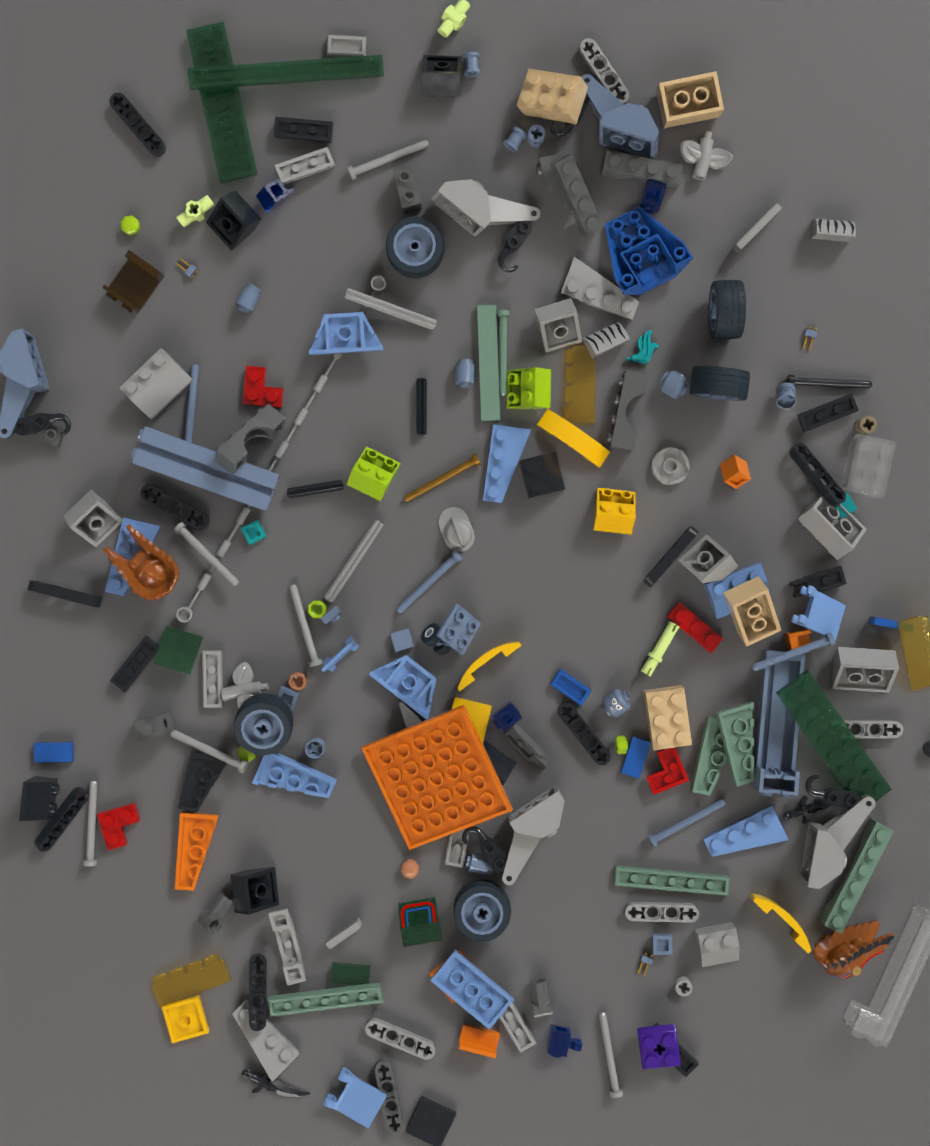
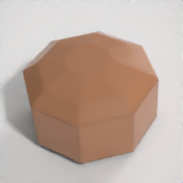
(297, 681)
(409, 868)

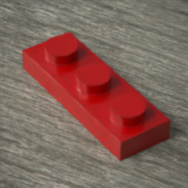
(694, 627)

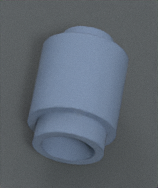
(248, 298)
(464, 373)
(478, 864)

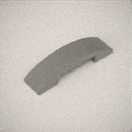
(288, 946)

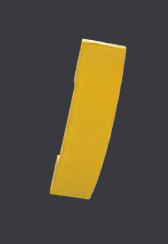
(573, 437)
(506, 648)
(767, 904)

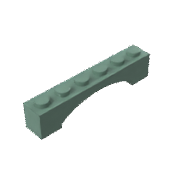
(872, 845)

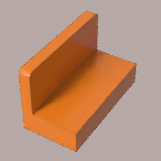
(478, 1040)

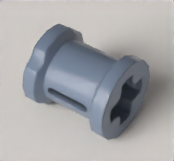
(471, 64)
(531, 133)
(515, 139)

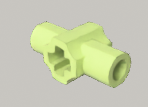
(453, 18)
(188, 215)

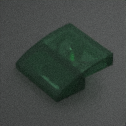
(178, 650)

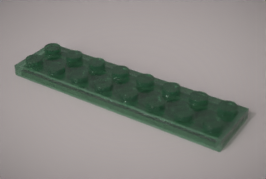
(223, 106)
(832, 737)

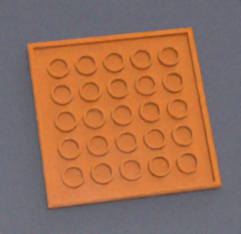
(437, 777)

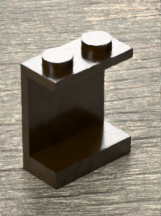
(134, 283)

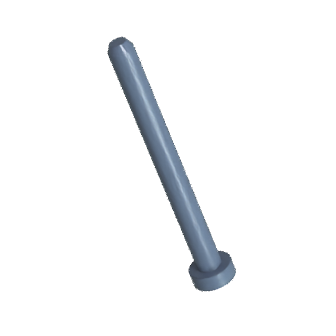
(191, 403)
(431, 580)
(828, 640)
(685, 822)

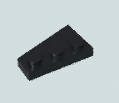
(199, 779)

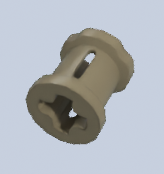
(867, 419)

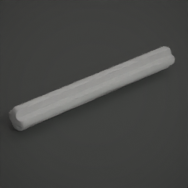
(390, 309)
(353, 561)

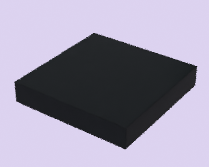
(430, 1122)

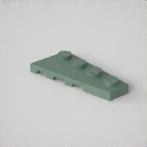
(737, 735)
(709, 759)

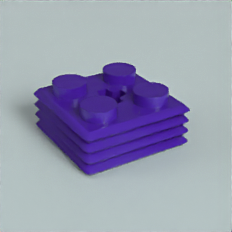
(658, 1058)

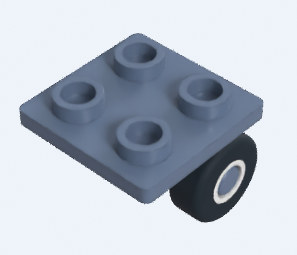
(454, 633)

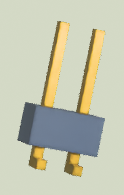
(190, 271)
(809, 333)
(646, 959)

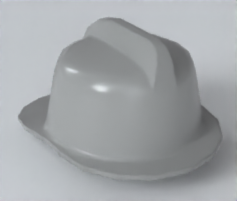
(456, 529)

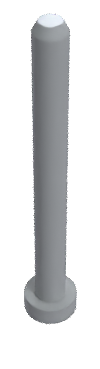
(387, 158)
(181, 529)
(304, 626)
(241, 765)
(90, 861)
(615, 1092)

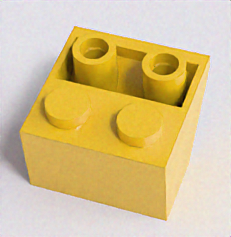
(614, 511)

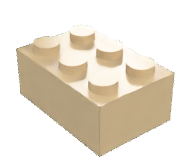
(552, 96)
(689, 99)
(752, 611)
(667, 717)

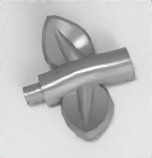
(704, 155)
(243, 685)

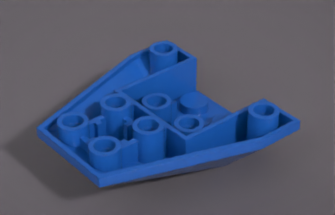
(644, 252)

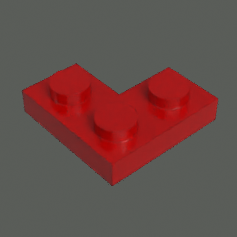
(255, 391)
(671, 774)
(113, 822)

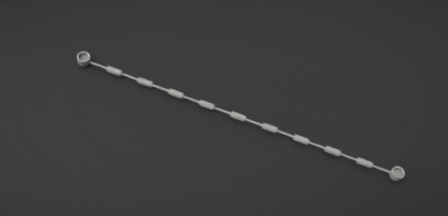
(185, 614)

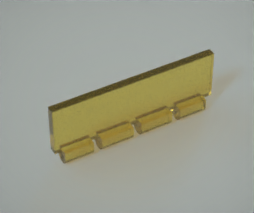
(583, 385)
(916, 649)
(197, 979)

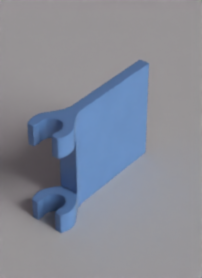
(822, 613)
(330, 664)
(358, 1099)

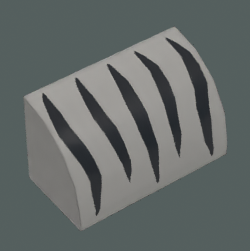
(833, 230)
(606, 339)

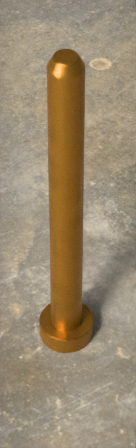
(442, 478)

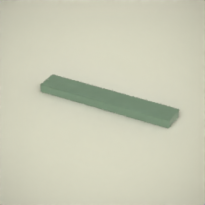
(488, 362)
(671, 880)
(325, 999)

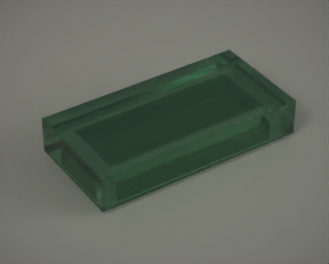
(350, 973)

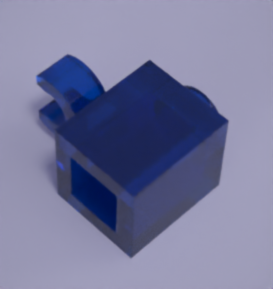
(273, 194)
(652, 196)
(506, 716)
(560, 1040)

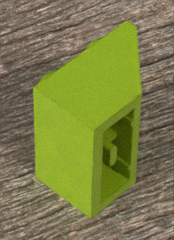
(529, 388)
(373, 473)

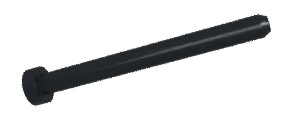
(828, 382)

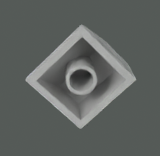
(558, 325)
(92, 518)
(708, 561)
(717, 944)

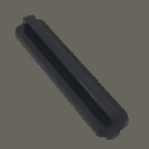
(421, 406)
(313, 489)

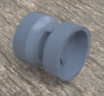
(786, 396)
(315, 751)

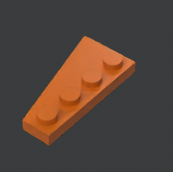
(193, 843)

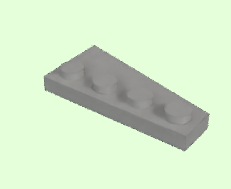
(595, 290)
(269, 1044)

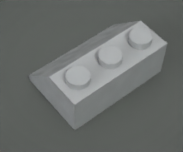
(156, 383)
(835, 534)
(864, 669)

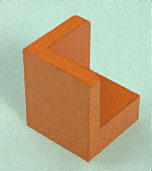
(735, 471)
(797, 638)

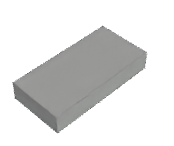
(346, 46)
(343, 933)

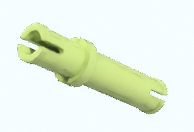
(659, 649)

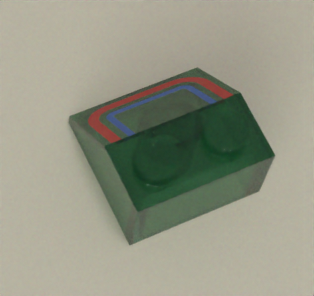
(419, 922)

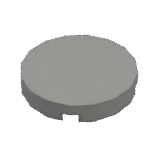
(670, 466)

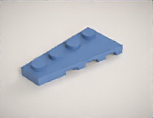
(504, 455)
(128, 548)
(292, 775)
(749, 832)

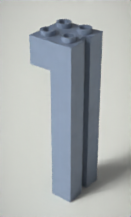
(198, 467)
(776, 730)

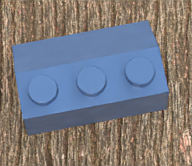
(716, 588)

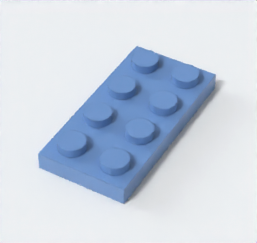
(472, 989)

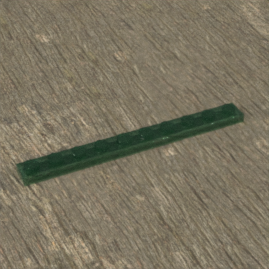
(285, 72)

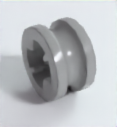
(680, 980)

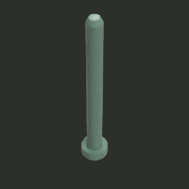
(503, 350)

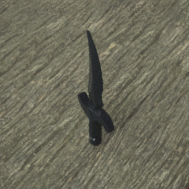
(805, 809)
(275, 1086)

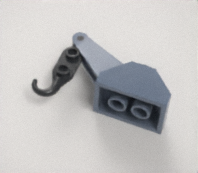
(620, 126)
(24, 378)

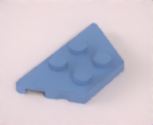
(345, 334)
(408, 682)

